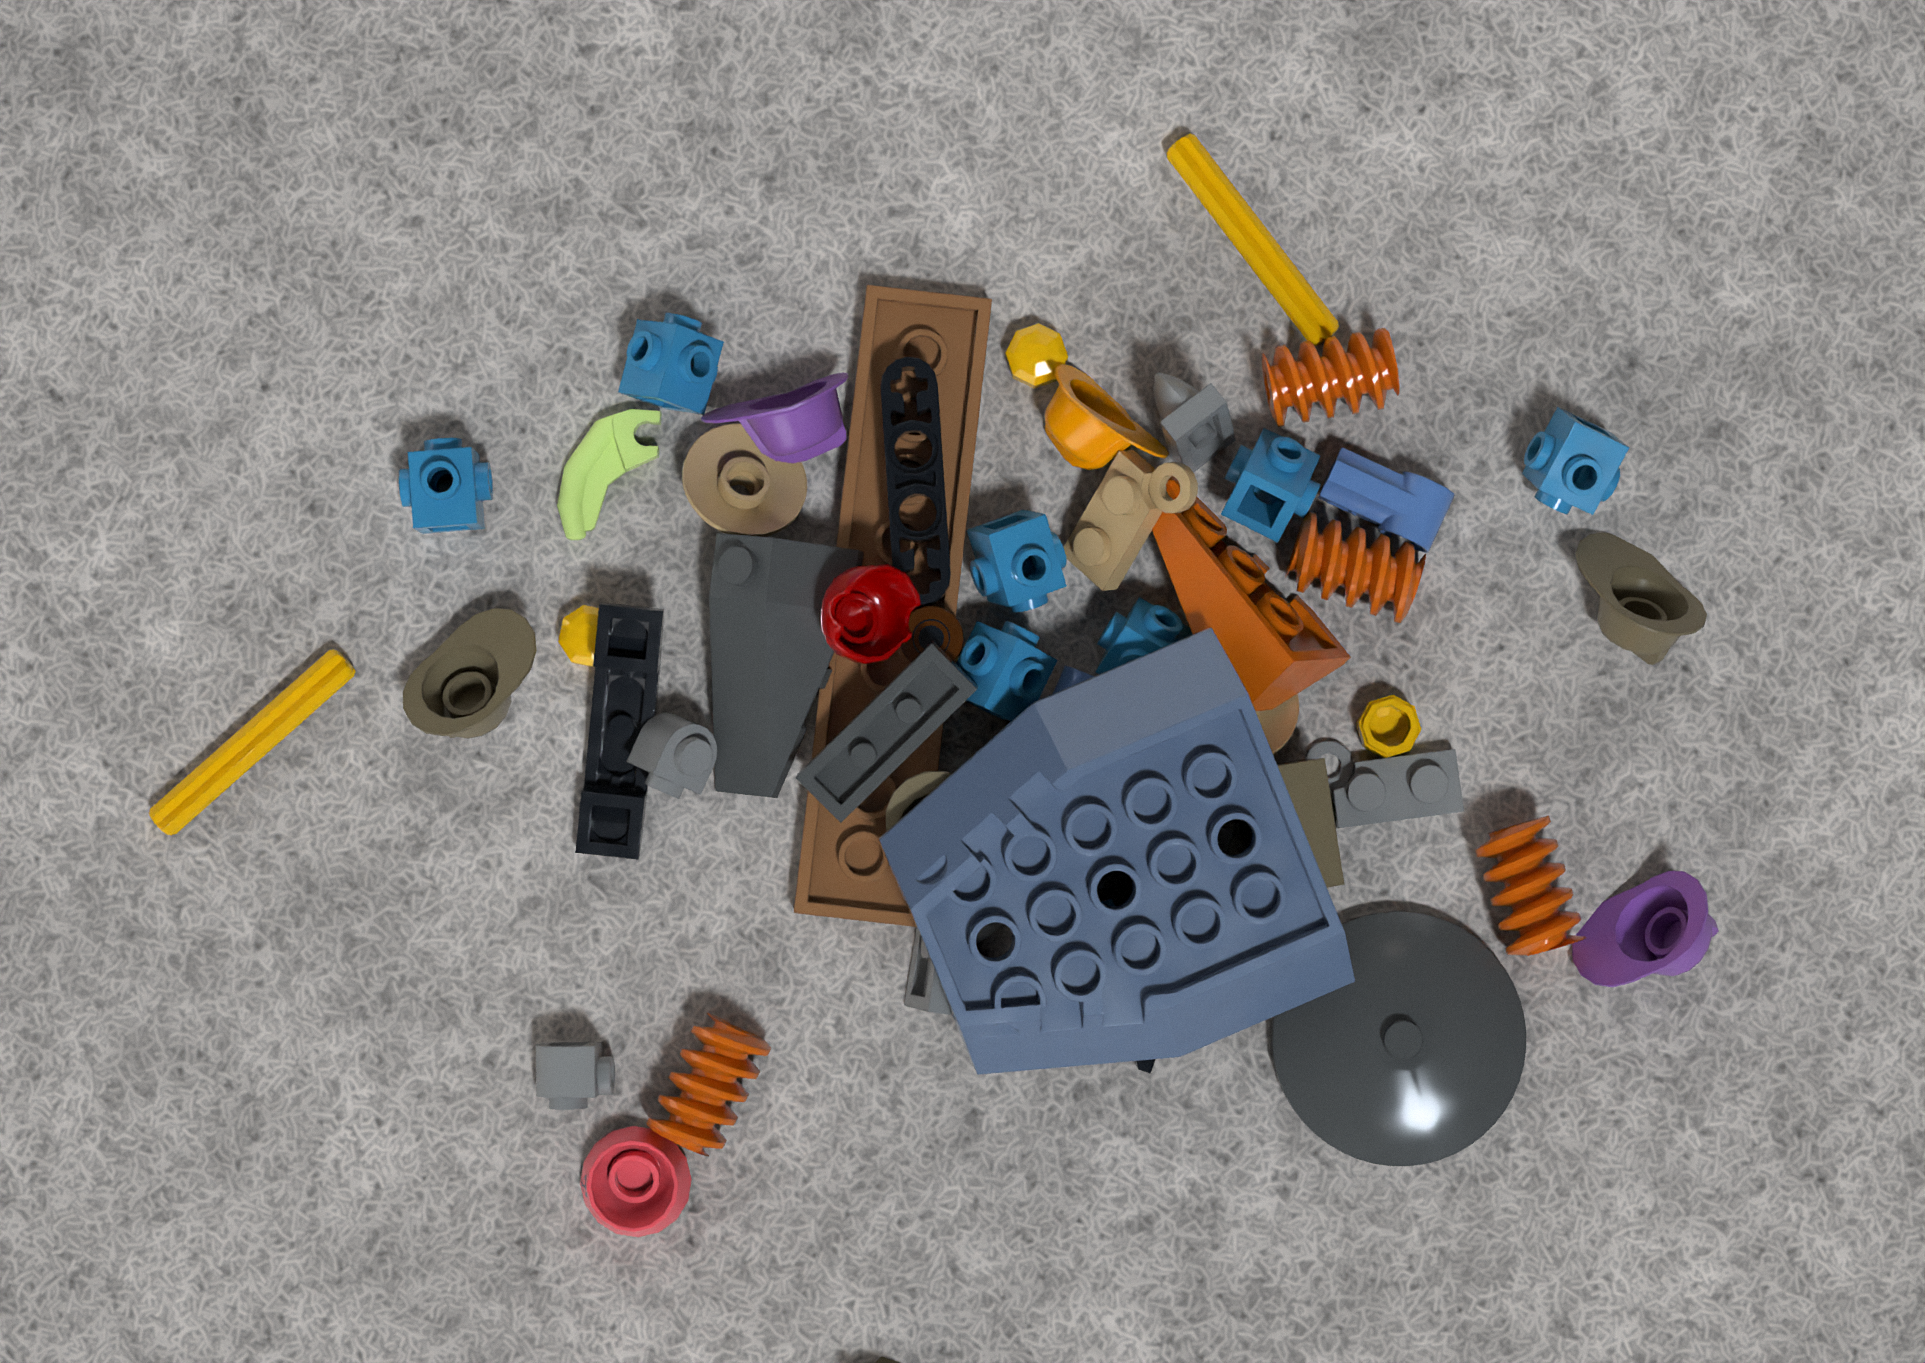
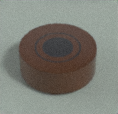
(934, 625)

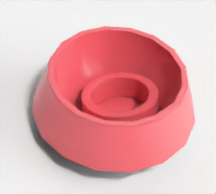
(638, 1159)

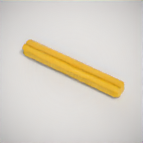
(1252, 239)
(251, 742)

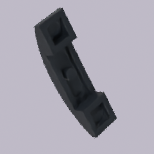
(622, 702)

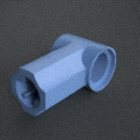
(1392, 501)

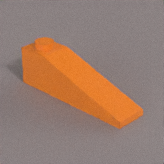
(1270, 642)

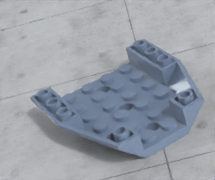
(1137, 782)

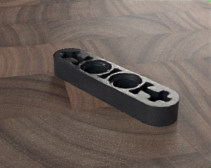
(919, 481)

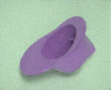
(791, 424)
(1646, 931)

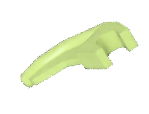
(597, 462)

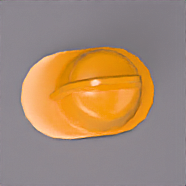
(1090, 424)

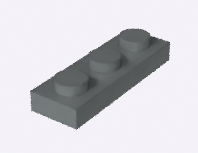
(886, 731)

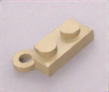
(1124, 515)

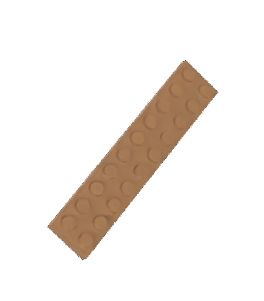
(843, 863)

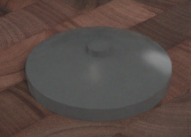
(1409, 1052)

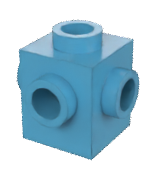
(671, 364)
(1573, 463)
(1271, 484)
(459, 506)
(1017, 560)
(1139, 633)
(1005, 669)

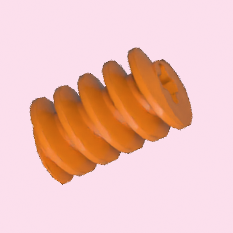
(1331, 376)
(1355, 566)
(1529, 888)
(709, 1086)

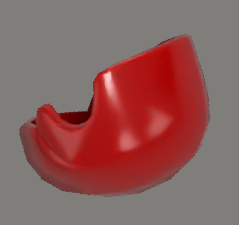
(868, 612)

